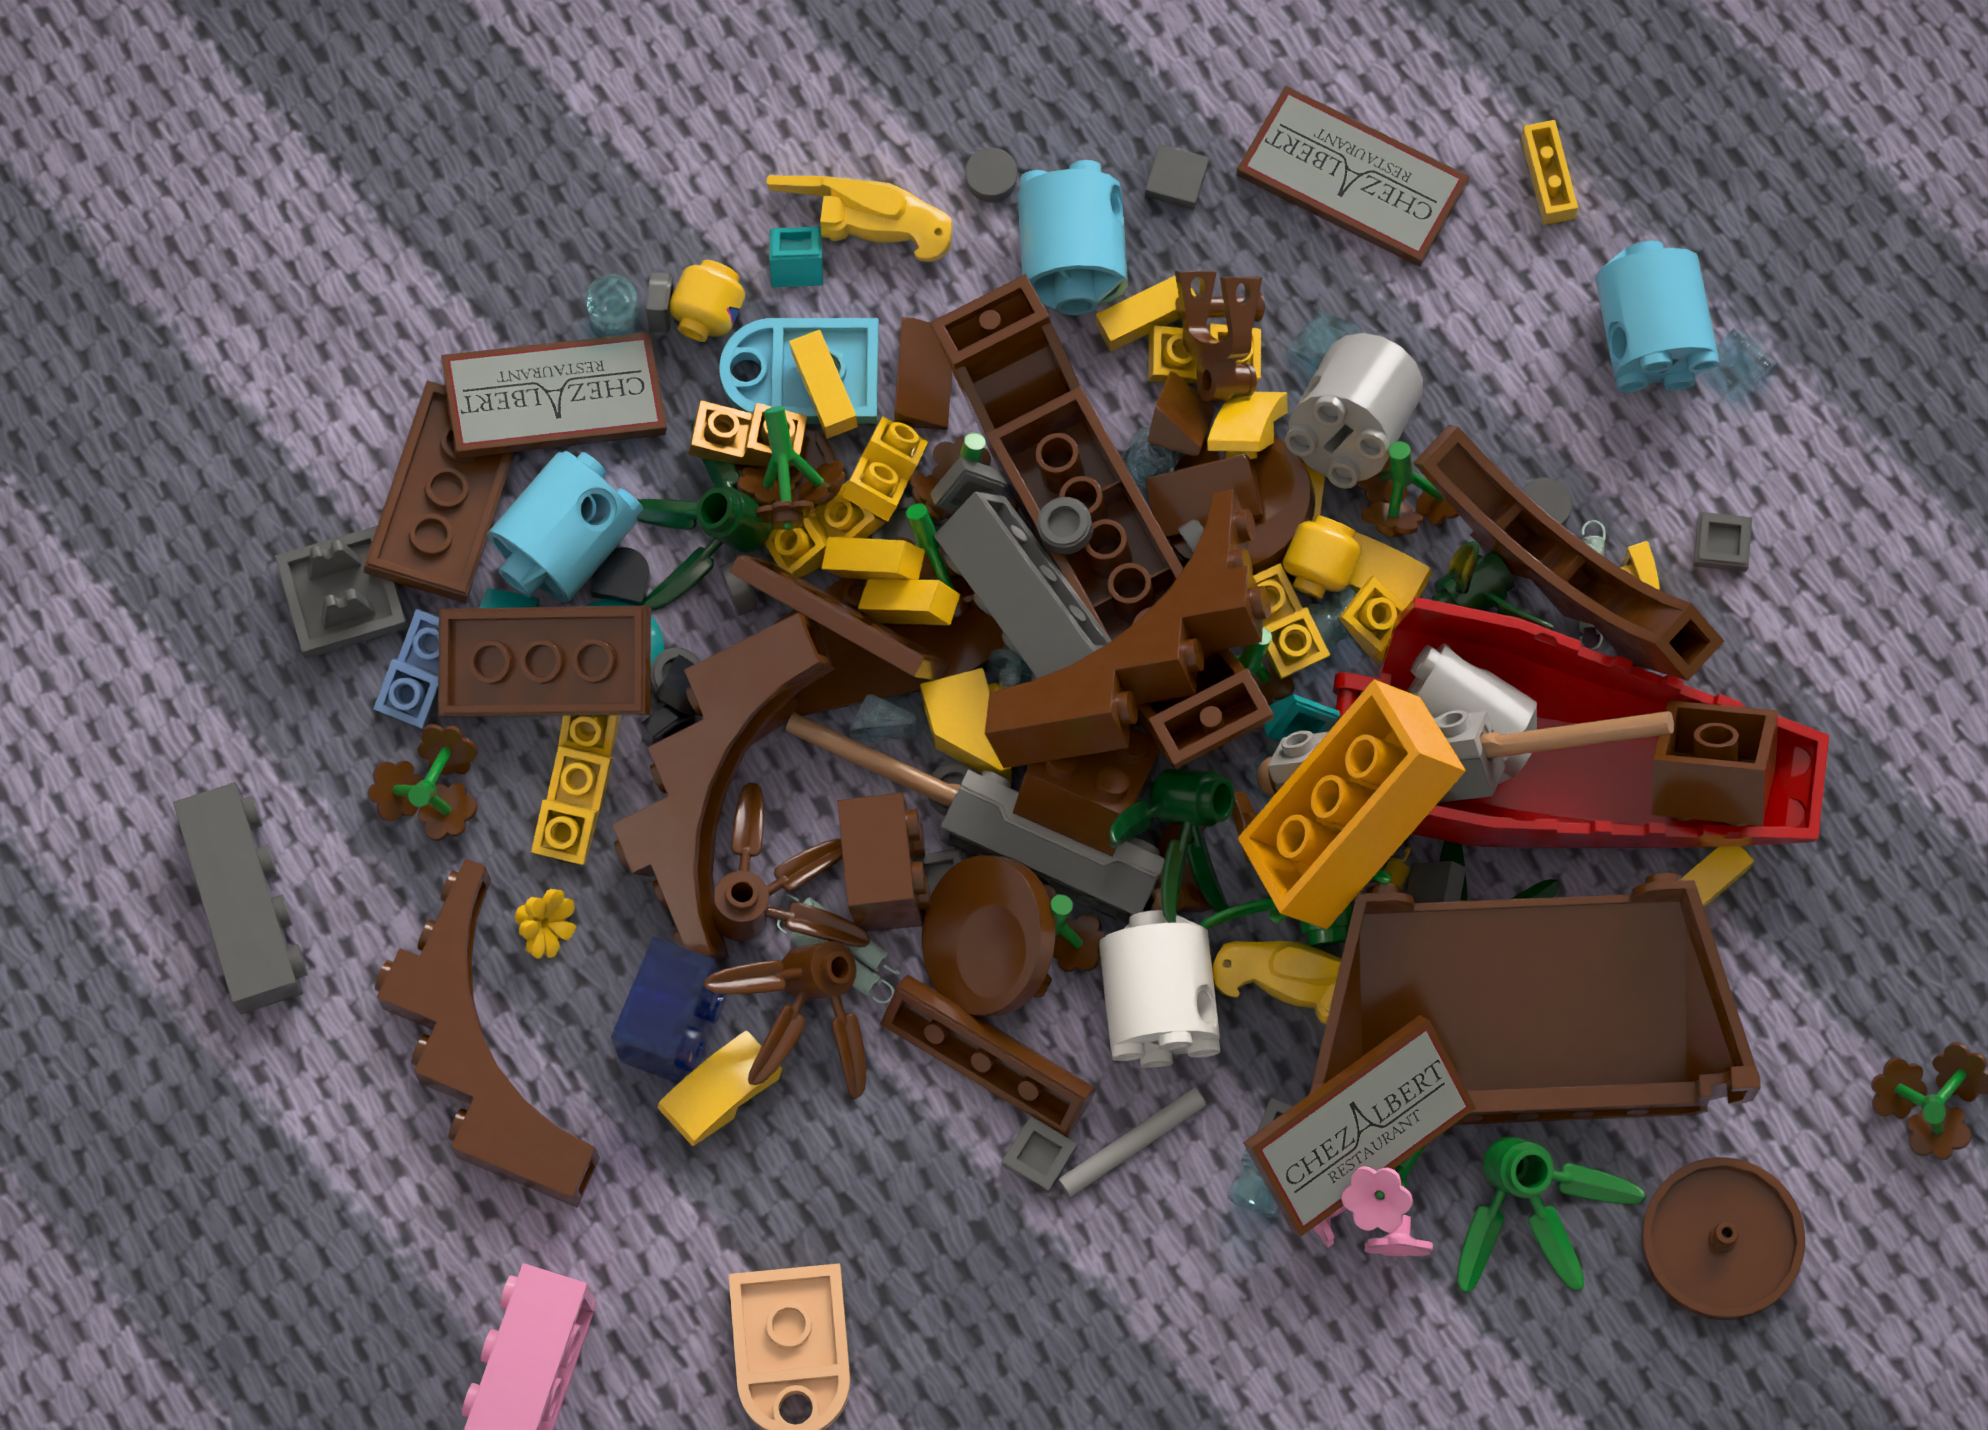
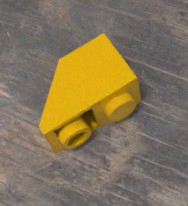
(957, 719)

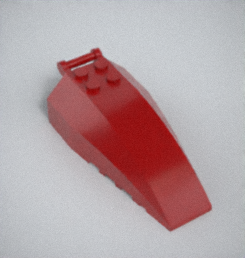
(1589, 791)

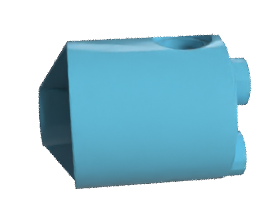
(1073, 237)
(1656, 317)
(562, 527)

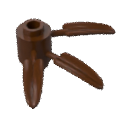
(743, 897)
(806, 974)

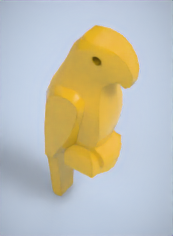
(873, 212)
(1281, 969)

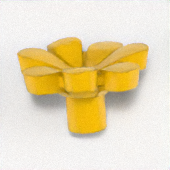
(544, 922)

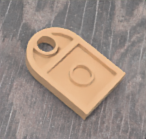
(790, 1343)

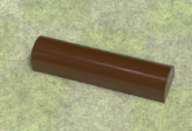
(987, 1055)

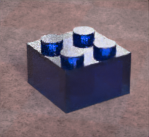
(667, 1012)

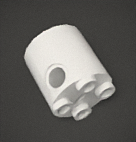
(1159, 990)

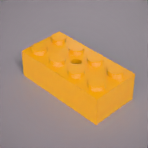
(1351, 804)

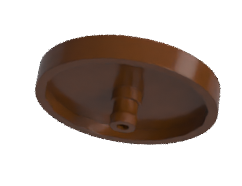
(1285, 499)
(988, 935)
(1723, 1238)

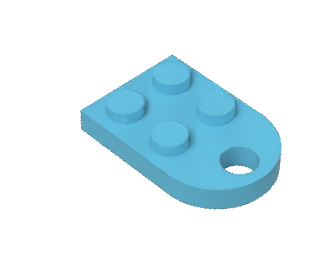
(766, 341)

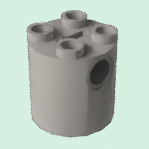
(1355, 408)
(1452, 684)

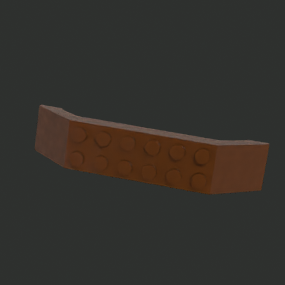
(1055, 448)

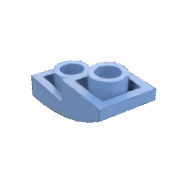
(412, 679)

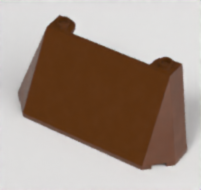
(1549, 1001)

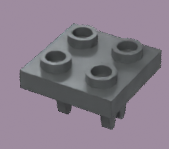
(334, 599)

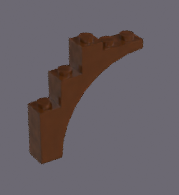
(1577, 580)
(1154, 660)
(737, 698)
(437, 992)

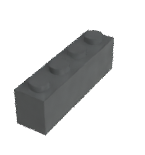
(1019, 585)
(239, 897)

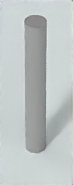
(1132, 1142)

